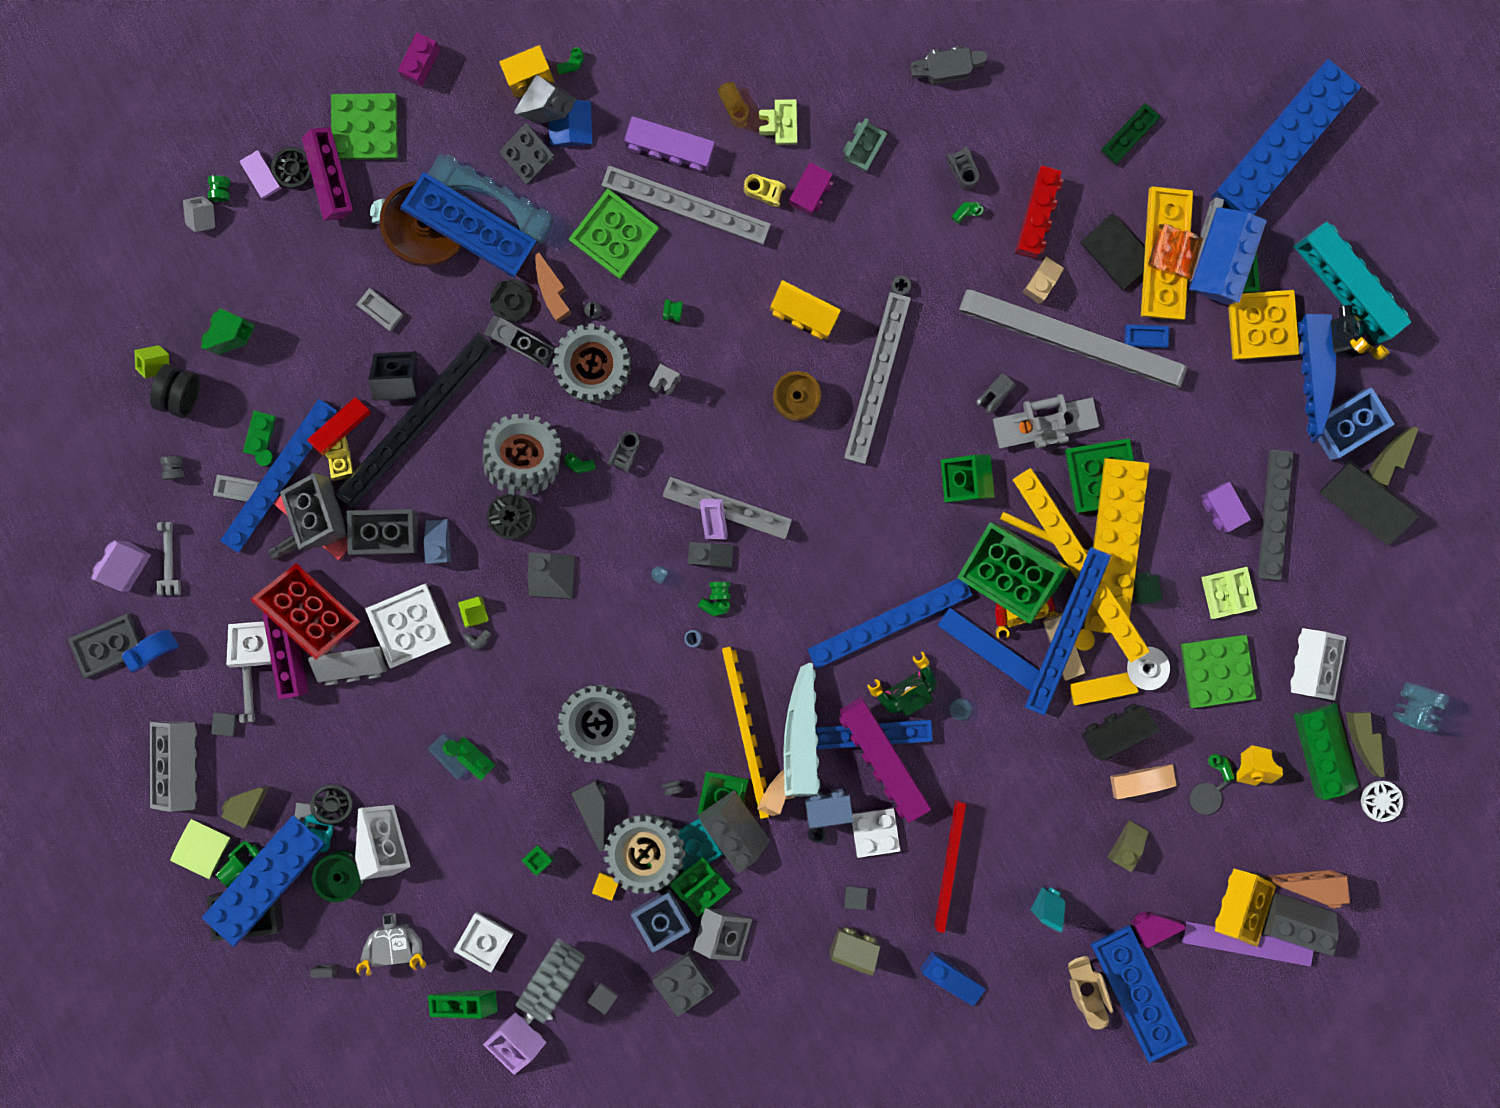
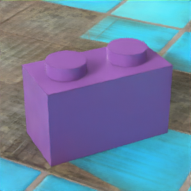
(1225, 507)

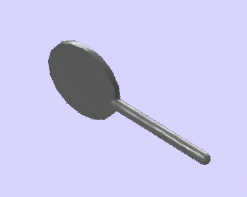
(1206, 797)

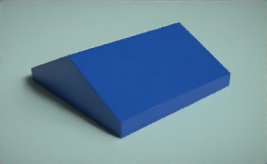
(574, 128)

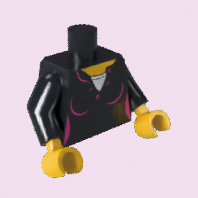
(1350, 336)

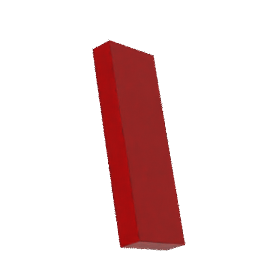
(339, 426)

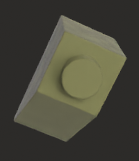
(243, 807)
(1129, 846)

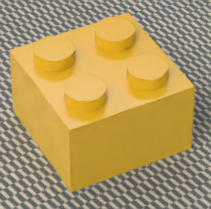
(522, 69)

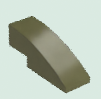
(1393, 456)
(1367, 743)

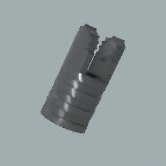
(999, 390)

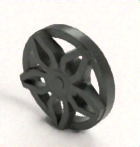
(291, 167)
(331, 805)

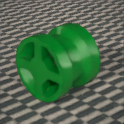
(672, 310)
(719, 590)

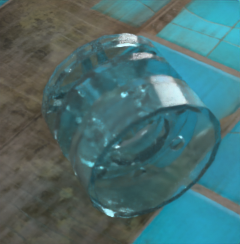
(1421, 707)

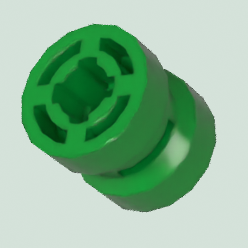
(218, 188)

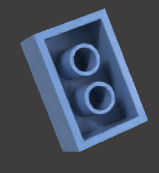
(1354, 423)

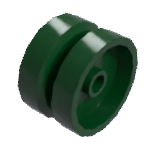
(327, 873)

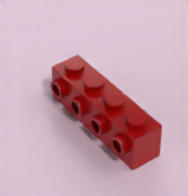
(1038, 211)

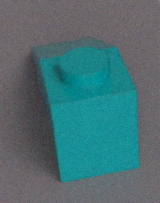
(1050, 908)

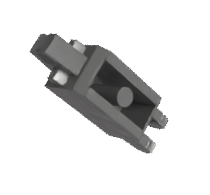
(948, 65)

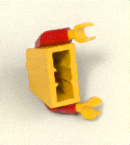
(1005, 617)

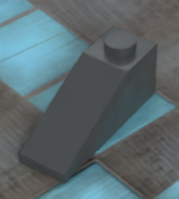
(592, 807)

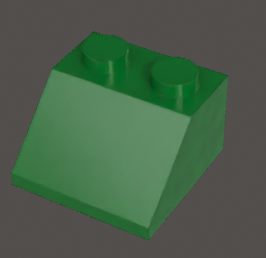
(967, 478)

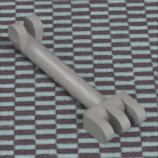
(168, 583)
(249, 715)

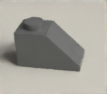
(710, 554)

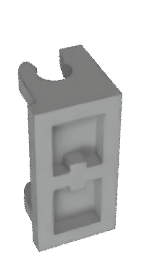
(666, 378)

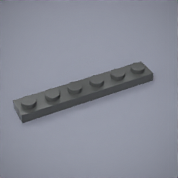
(1275, 514)

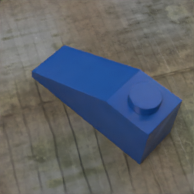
(952, 979)

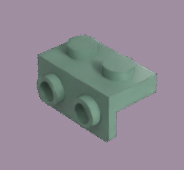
(864, 145)

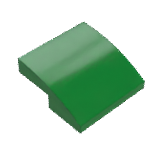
(700, 886)

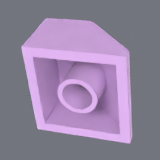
(515, 1043)

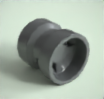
(172, 467)

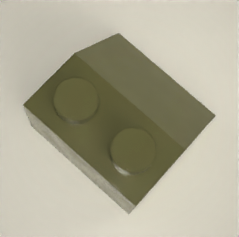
(855, 950)

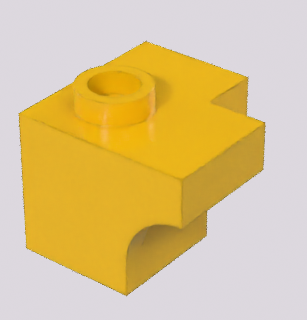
(1258, 767)

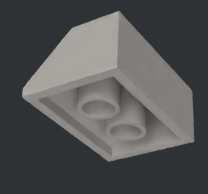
(349, 665)

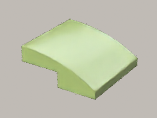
(1229, 592)
(200, 849)

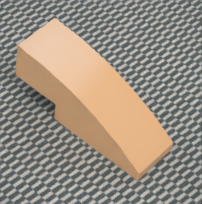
(1143, 781)
(774, 796)

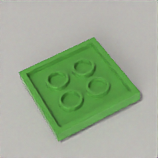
(365, 126)
(613, 234)
(1218, 671)

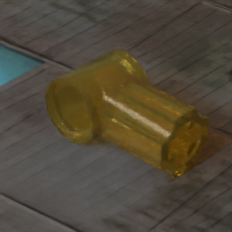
(733, 104)

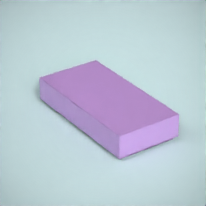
(260, 174)
(713, 518)

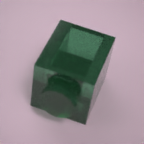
(1147, 588)

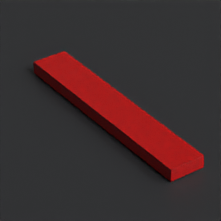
(950, 866)

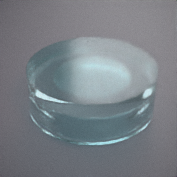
(960, 709)

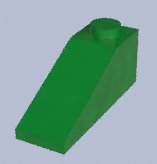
(463, 1004)

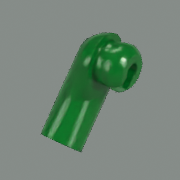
(573, 63)
(716, 608)
(1223, 765)

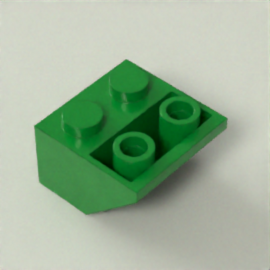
(226, 332)

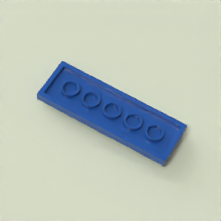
(468, 224)
(263, 881)
(1138, 993)

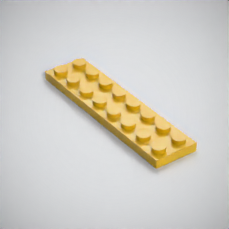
(1119, 531)

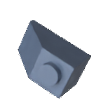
(437, 542)

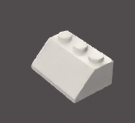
(1318, 664)

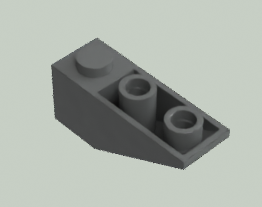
(518, 340)

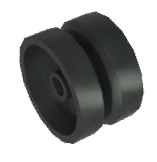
(175, 391)

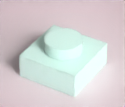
(375, 210)

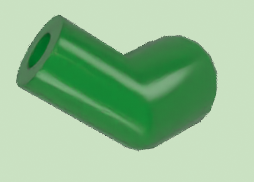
(967, 209)
(577, 465)

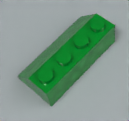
(1326, 751)

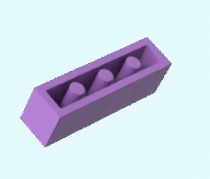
(669, 144)

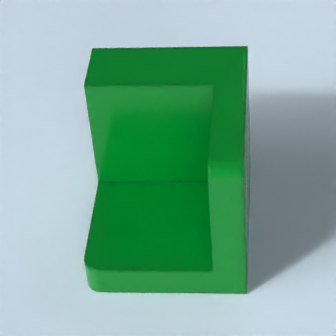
(537, 860)

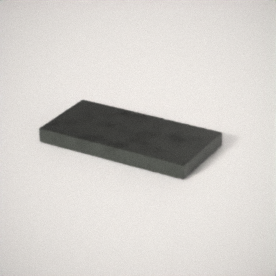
(1369, 503)

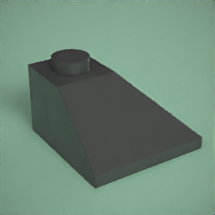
(550, 575)

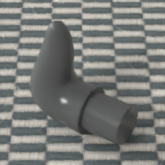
(477, 643)

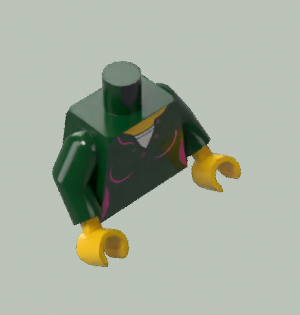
(910, 693)

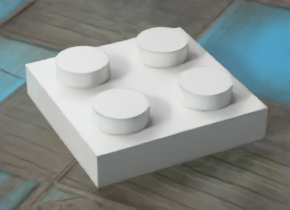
(247, 645)
(875, 832)
(483, 942)

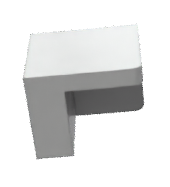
(199, 213)

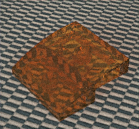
(1175, 251)

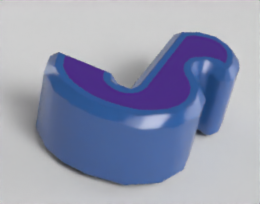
(149, 650)

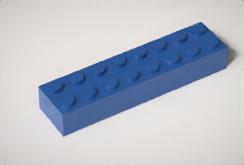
(1287, 139)

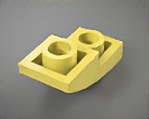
(340, 461)

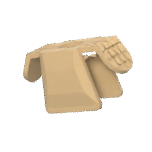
(1091, 1005)

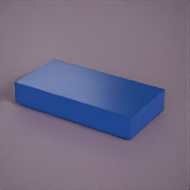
(1147, 336)

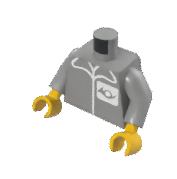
(391, 946)

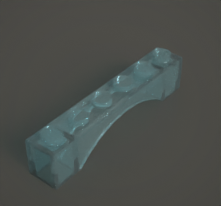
(530, 220)

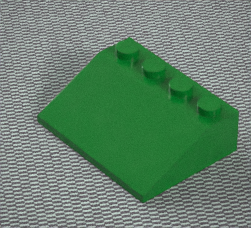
(1012, 572)

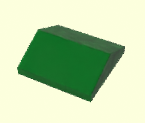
(719, 785)

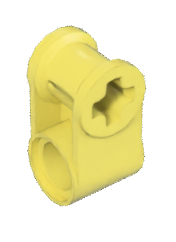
(765, 191)

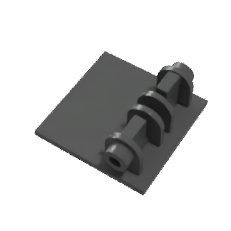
(526, 153)

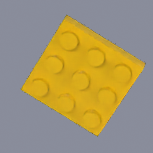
(1264, 325)

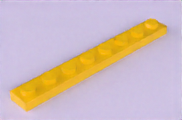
(745, 721)

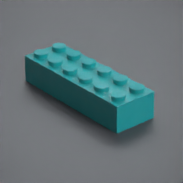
(1352, 282)

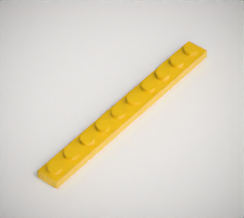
(1074, 556)

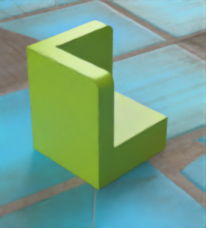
(150, 360)
(473, 611)

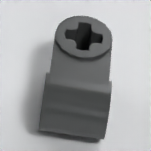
(961, 164)
(624, 453)

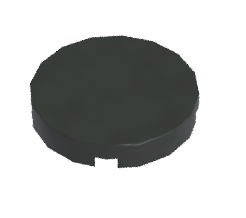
(511, 300)

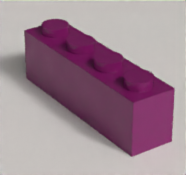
(327, 173)
(285, 661)

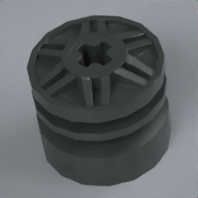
(523, 521)

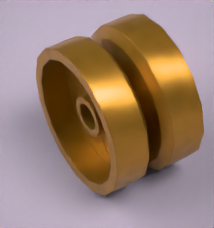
(792, 408)

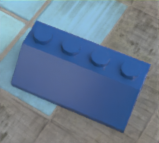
(1227, 255)

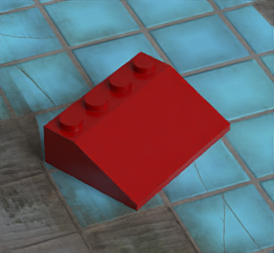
(306, 611)

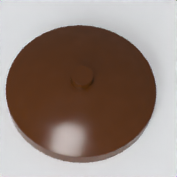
(409, 237)

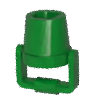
(235, 865)

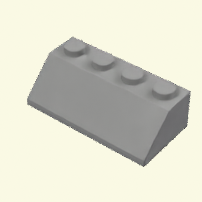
(172, 765)

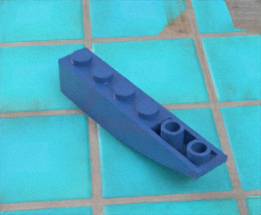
(1318, 370)

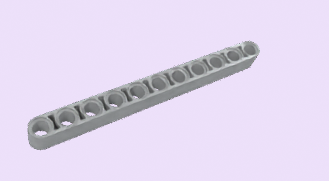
(1073, 338)

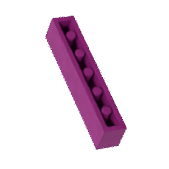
(884, 759)

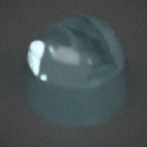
(659, 574)

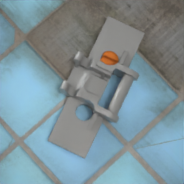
(1045, 430)

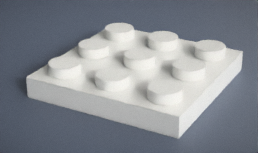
(408, 625)

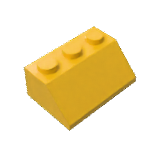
(804, 310)
(1245, 907)

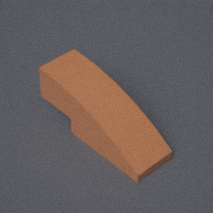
(551, 290)

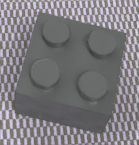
(683, 983)

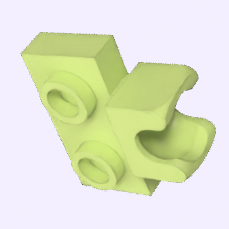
(781, 122)

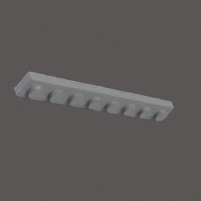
(685, 205)
(877, 378)

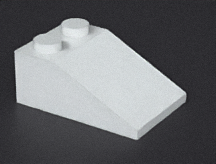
(379, 843)

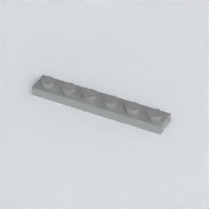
(733, 509)

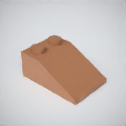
(1323, 886)

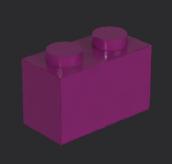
(419, 59)
(811, 189)

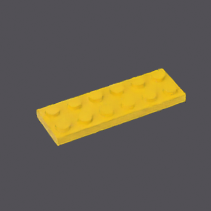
(1162, 292)

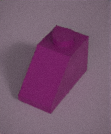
(1155, 927)

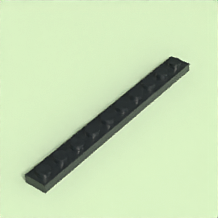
(415, 420)

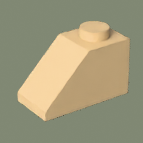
(1043, 280)

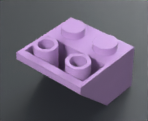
(120, 565)

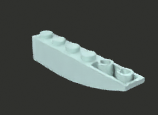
(800, 737)

